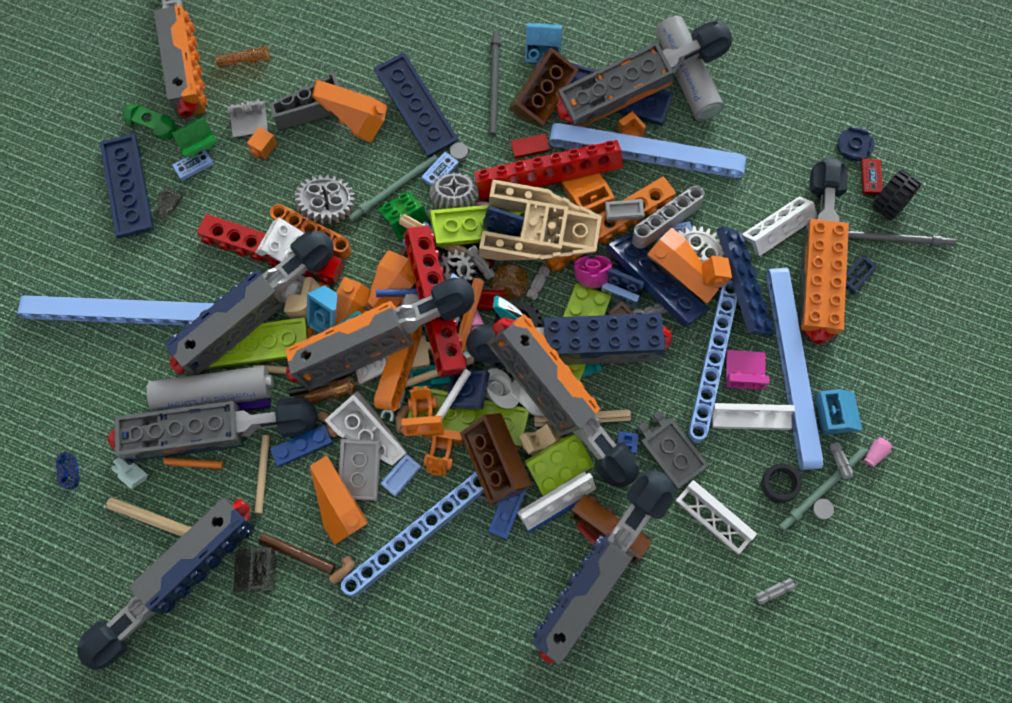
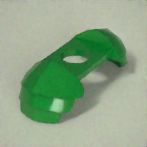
(160, 124)

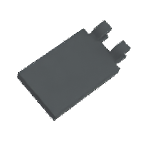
(671, 450)

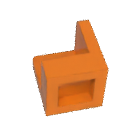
(631, 125)

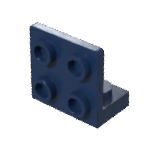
(502, 222)
(622, 278)

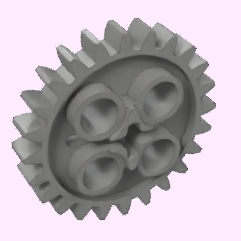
(311, 201)

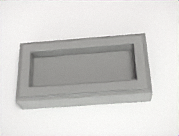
(624, 210)

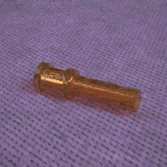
(252, 55)
(334, 390)

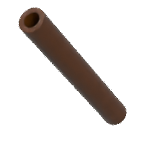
(297, 553)

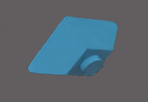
(321, 309)

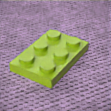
(558, 463)

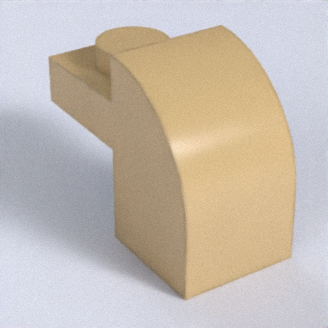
(297, 303)
(422, 354)
(541, 439)

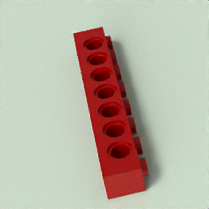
(557, 171)
(213, 225)
(445, 364)

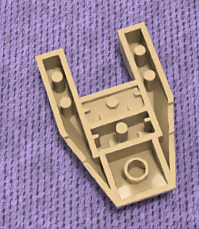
(550, 225)

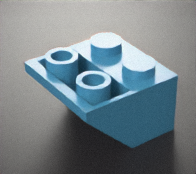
(540, 39)
(837, 412)

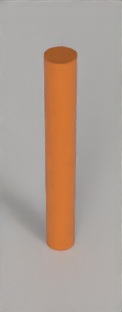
(193, 463)

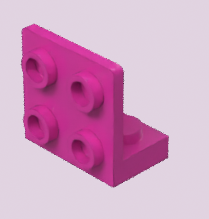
(746, 370)

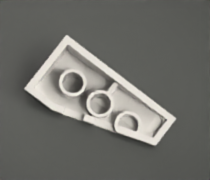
(359, 421)

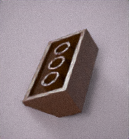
(540, 91)
(495, 458)
(603, 521)

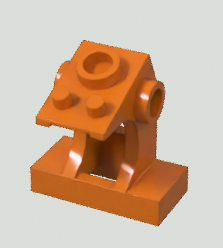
(422, 401)
(445, 441)

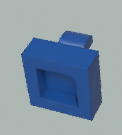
(629, 439)

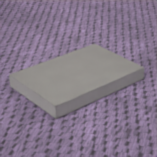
(360, 467)

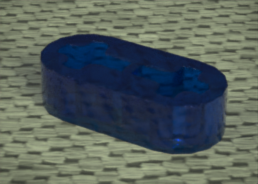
(71, 470)

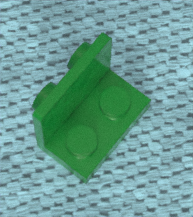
(195, 138)
(407, 205)

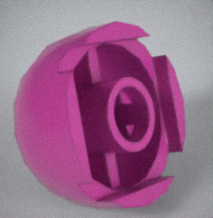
(592, 272)

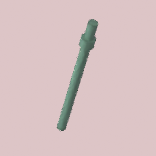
(365, 207)
(796, 513)

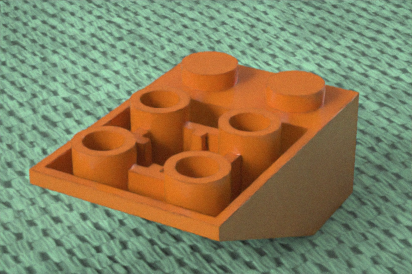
(588, 192)

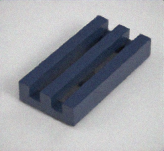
(867, 263)

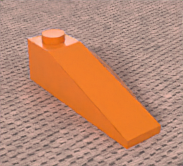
(357, 111)
(681, 262)
(351, 297)
(337, 506)

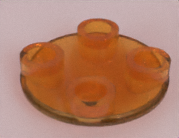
(511, 280)

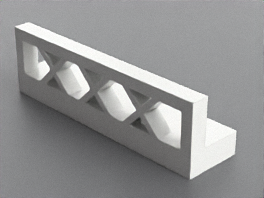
(781, 226)
(752, 416)
(556, 500)
(721, 512)

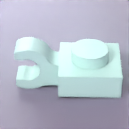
(129, 474)

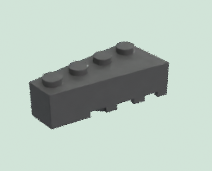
(300, 107)

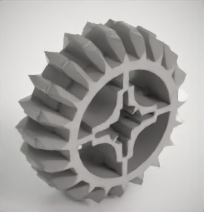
(454, 191)

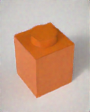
(261, 143)
(716, 271)

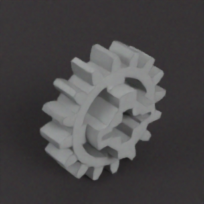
(463, 265)

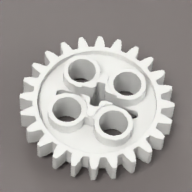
(703, 238)

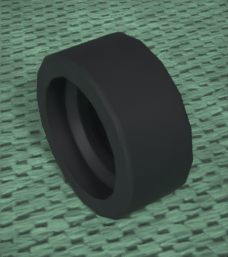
(792, 472)

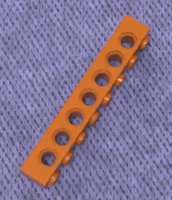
(659, 189)

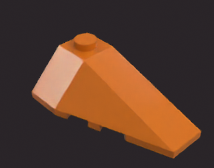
(391, 273)

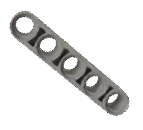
(667, 217)

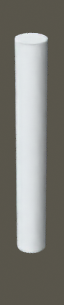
(453, 394)

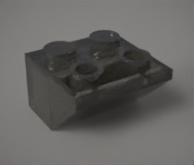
(255, 570)

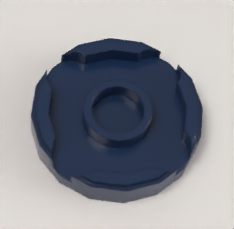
(855, 144)

